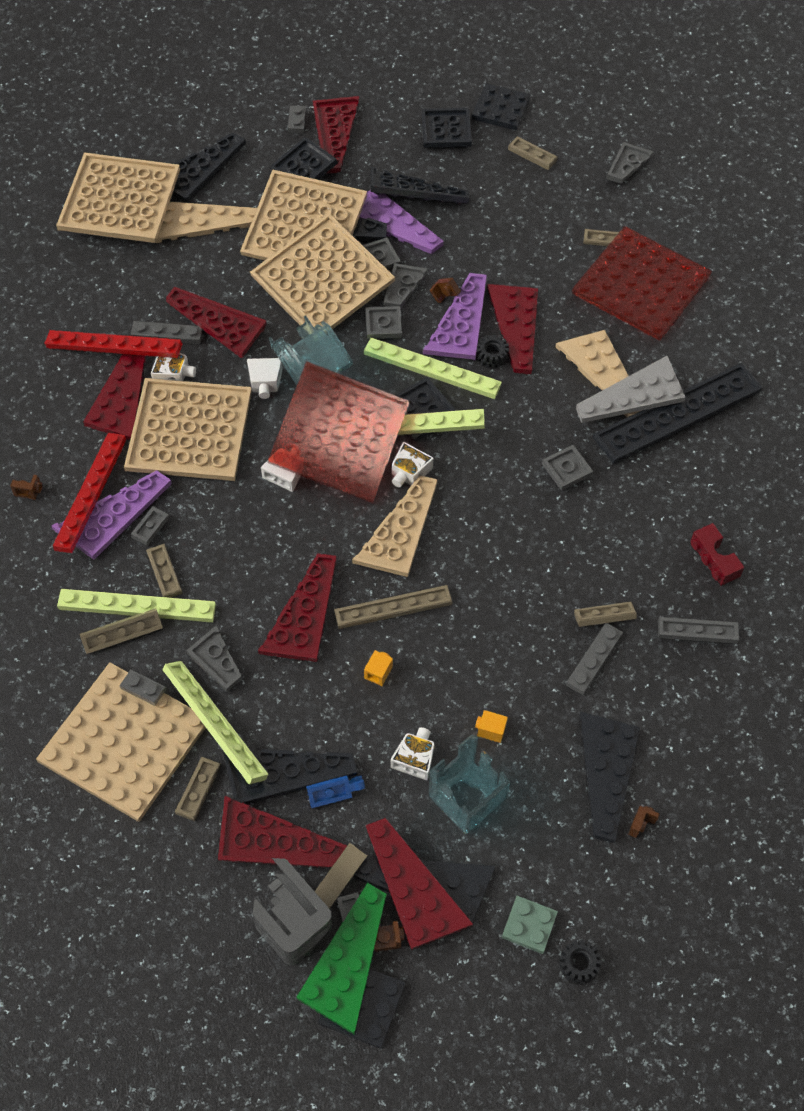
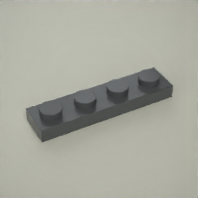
(185, 333)
(698, 630)
(594, 658)

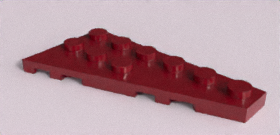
(334, 125)
(516, 318)
(227, 325)
(119, 399)
(303, 617)
(259, 836)
(419, 898)

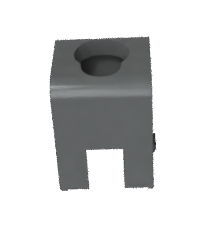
(295, 930)

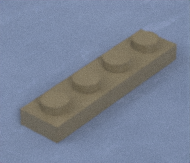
(121, 631)

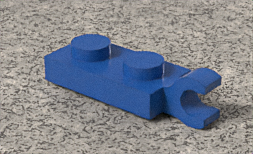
(333, 790)

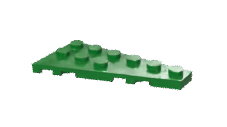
(343, 970)

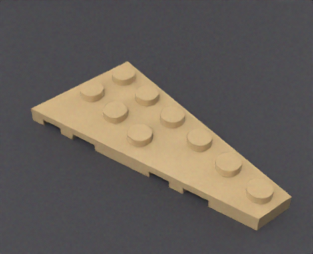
(202, 219)
(595, 359)
(398, 536)

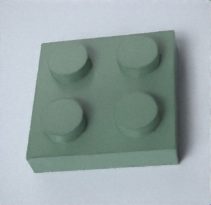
(529, 924)

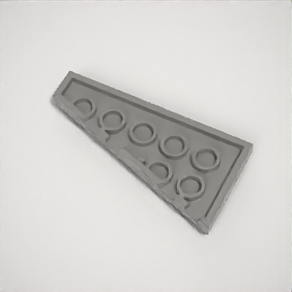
(643, 390)

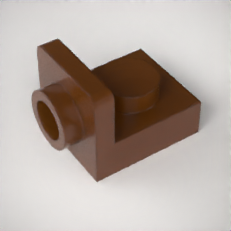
(444, 288)
(26, 489)
(643, 815)
(389, 937)

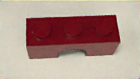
(722, 567)

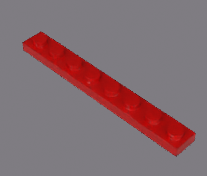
(113, 343)
(89, 493)

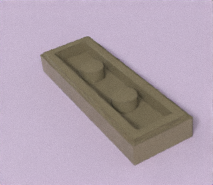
(532, 153)
(598, 237)
(164, 571)
(605, 614)
(198, 789)
(340, 874)

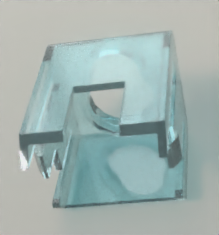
(317, 346)
(465, 770)

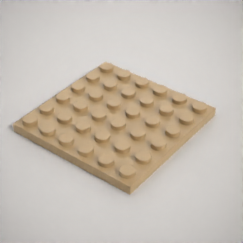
(119, 197)
(295, 204)
(322, 274)
(189, 429)
(122, 744)

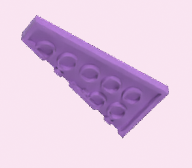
(400, 223)
(460, 325)
(117, 512)

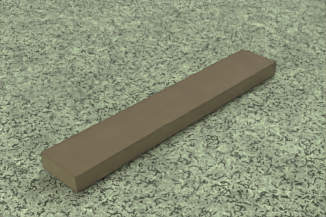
(393, 607)

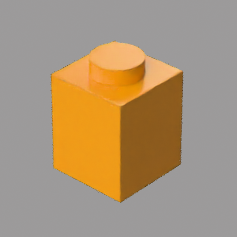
(378, 667)
(491, 726)

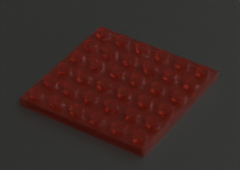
(642, 282)
(338, 432)

